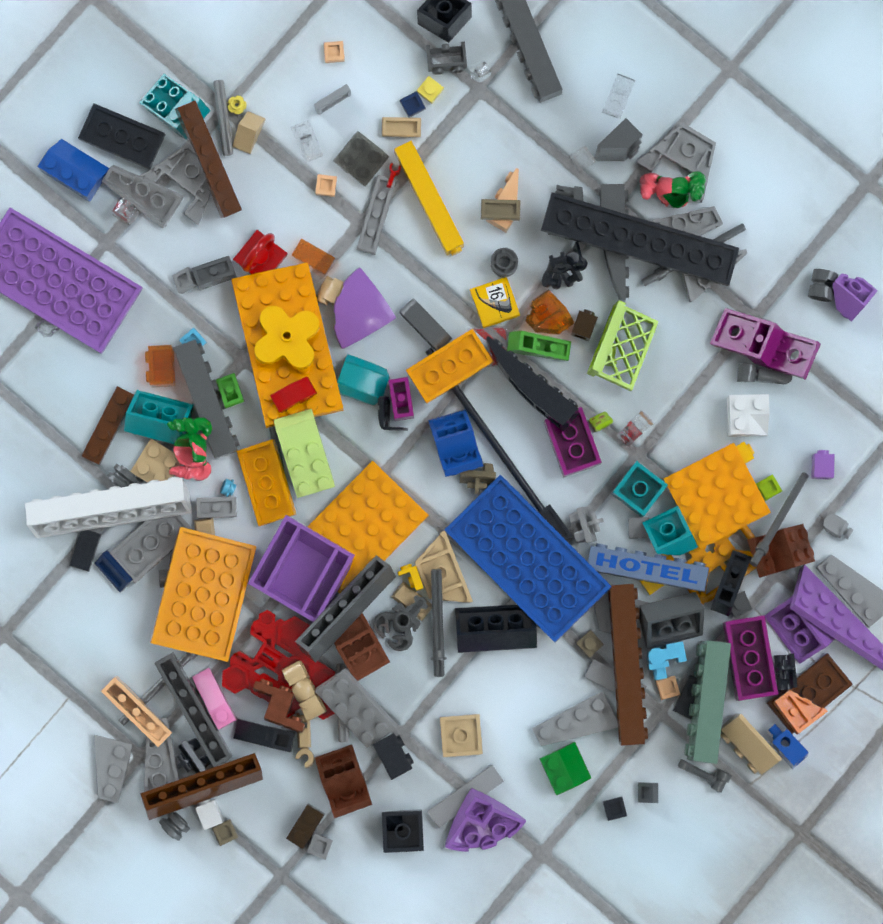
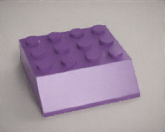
(302, 569)

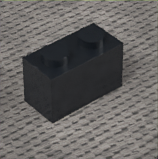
(393, 755)

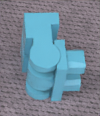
(658, 658)

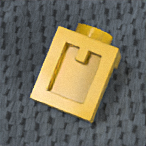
(414, 579)

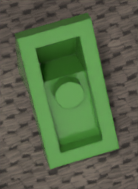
(230, 390)

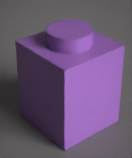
(822, 465)

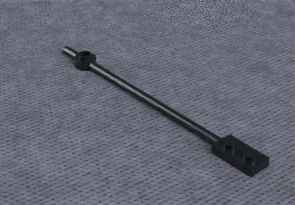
(547, 512)

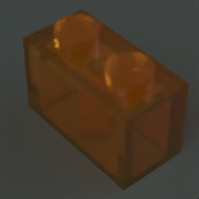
(161, 366)

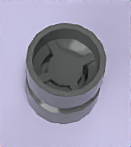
(822, 285)

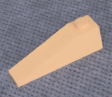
(136, 710)

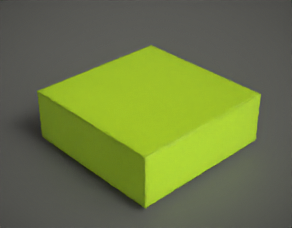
(769, 487)

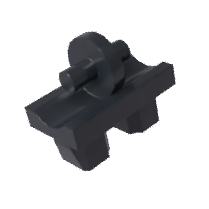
(785, 672)
(188, 750)

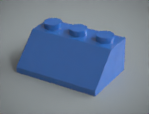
(73, 169)

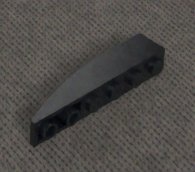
(534, 387)

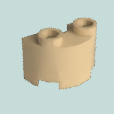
(329, 290)

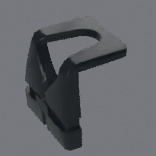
(384, 414)

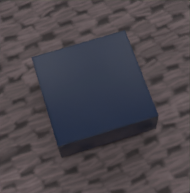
(412, 104)

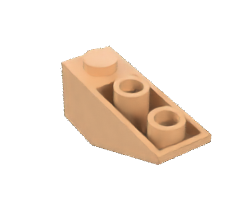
(508, 193)

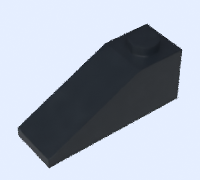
(730, 583)

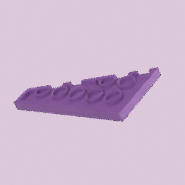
(827, 612)

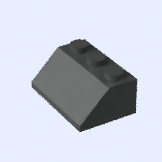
(620, 143)
(671, 620)

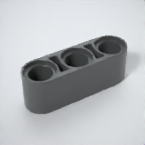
(425, 325)

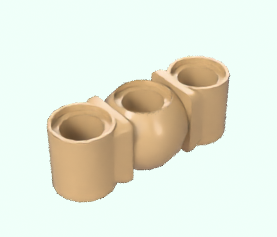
(304, 690)

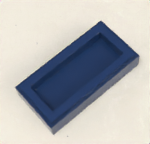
(113, 571)

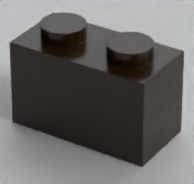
(305, 826)

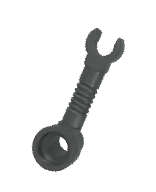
(718, 780)

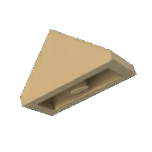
(248, 132)

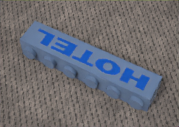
(648, 569)

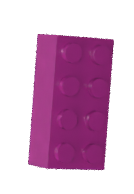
(750, 658)

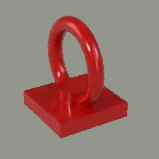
(260, 254)

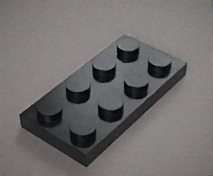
(121, 136)

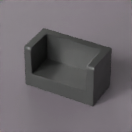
(214, 272)

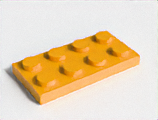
(449, 366)
(266, 482)

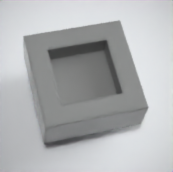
(184, 280)
(319, 846)

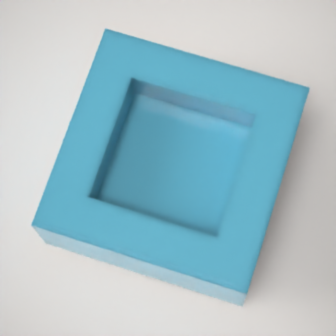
(193, 334)

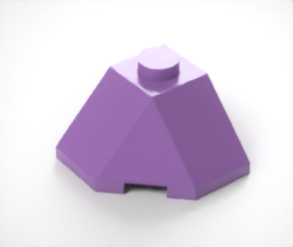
(852, 295)

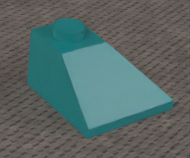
(670, 533)

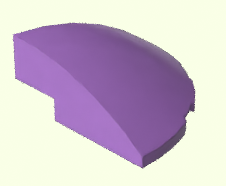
(359, 310)
(482, 823)

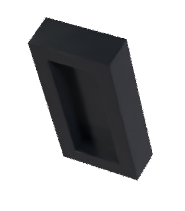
(85, 550)
(685, 698)

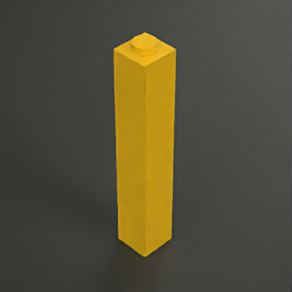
(429, 198)

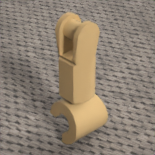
(304, 743)

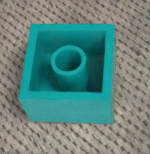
(639, 489)

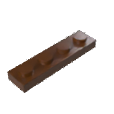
(108, 426)

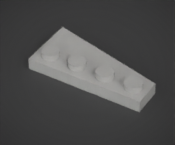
(148, 197)
(581, 720)

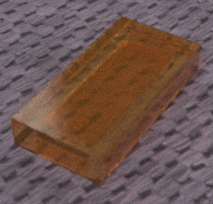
(314, 256)

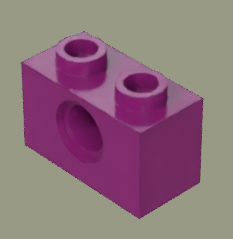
(401, 399)

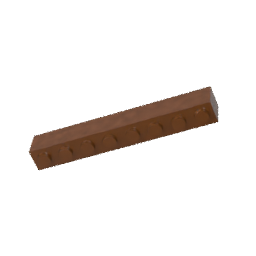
(626, 664)

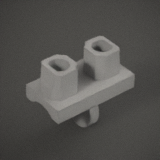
(588, 523)

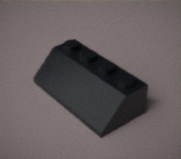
(494, 629)

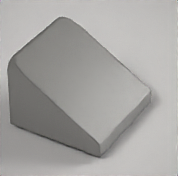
(636, 527)

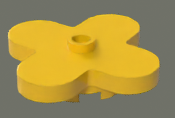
(296, 348)

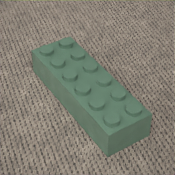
(708, 701)

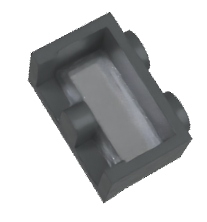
(446, 59)

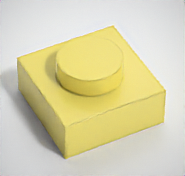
(430, 89)

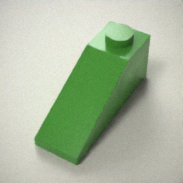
(538, 345)

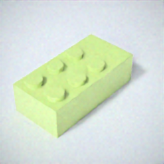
(304, 453)

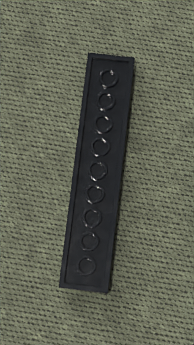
(640, 239)

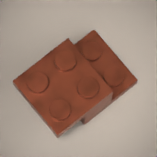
(786, 551)
(361, 649)
(279, 705)
(343, 781)

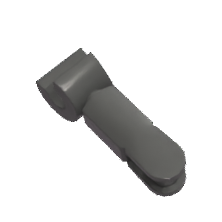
(748, 373)

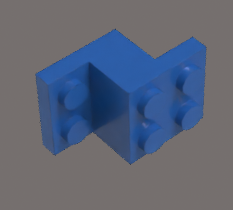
(455, 443)

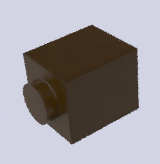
(584, 325)

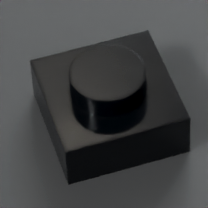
(614, 808)

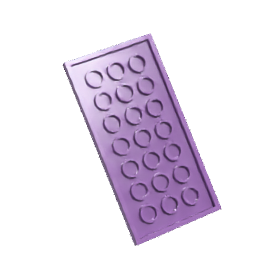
(62, 282)

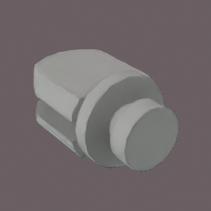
(837, 526)

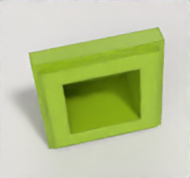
(600, 421)

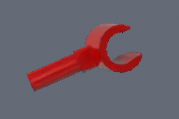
(392, 175)

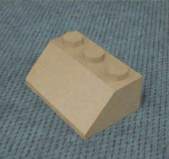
(749, 744)

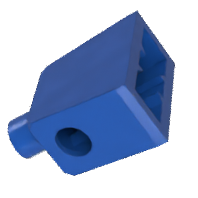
(792, 754)

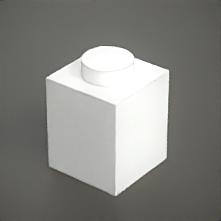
(209, 814)

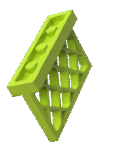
(606, 343)

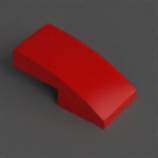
(293, 394)

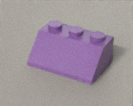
(796, 632)

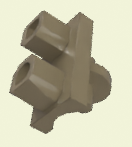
(478, 479)

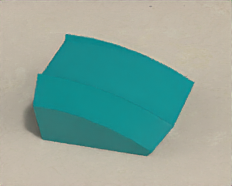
(362, 380)

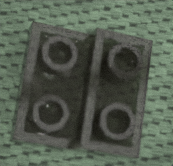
(361, 158)

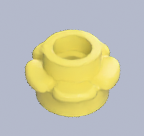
(236, 109)

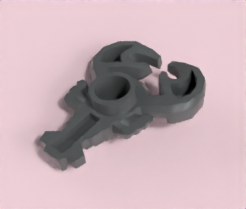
(402, 623)

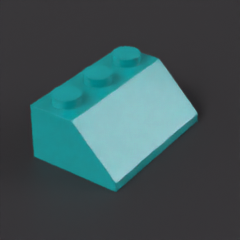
(151, 413)

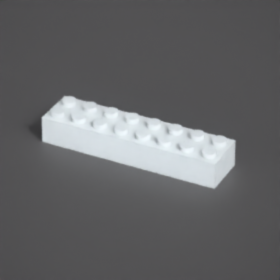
(108, 507)

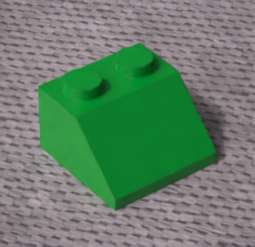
(565, 768)

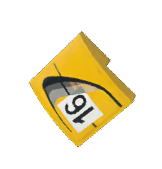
(495, 302)

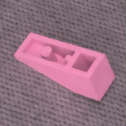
(214, 699)

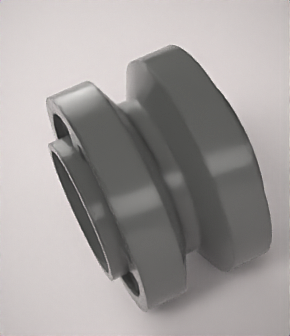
(508, 254)
(122, 476)
(174, 825)

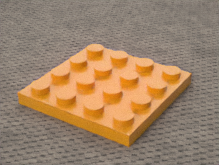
(717, 495)

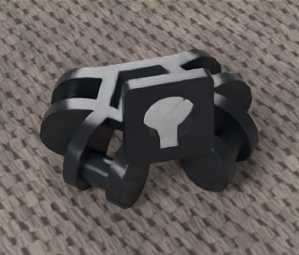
(560, 265)

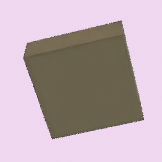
(225, 832)

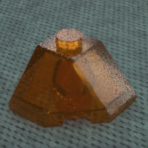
(548, 315)

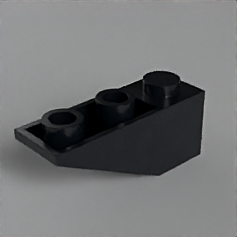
(264, 735)

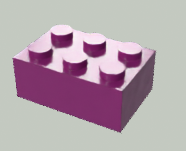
(573, 447)

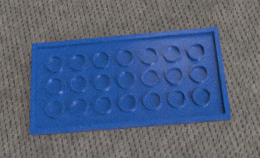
(528, 558)

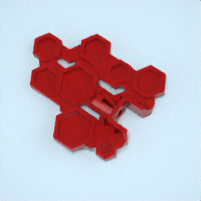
(284, 634)

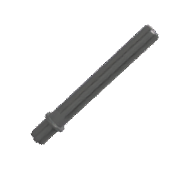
(437, 623)

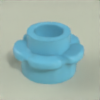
(228, 487)

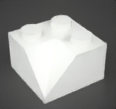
(748, 415)

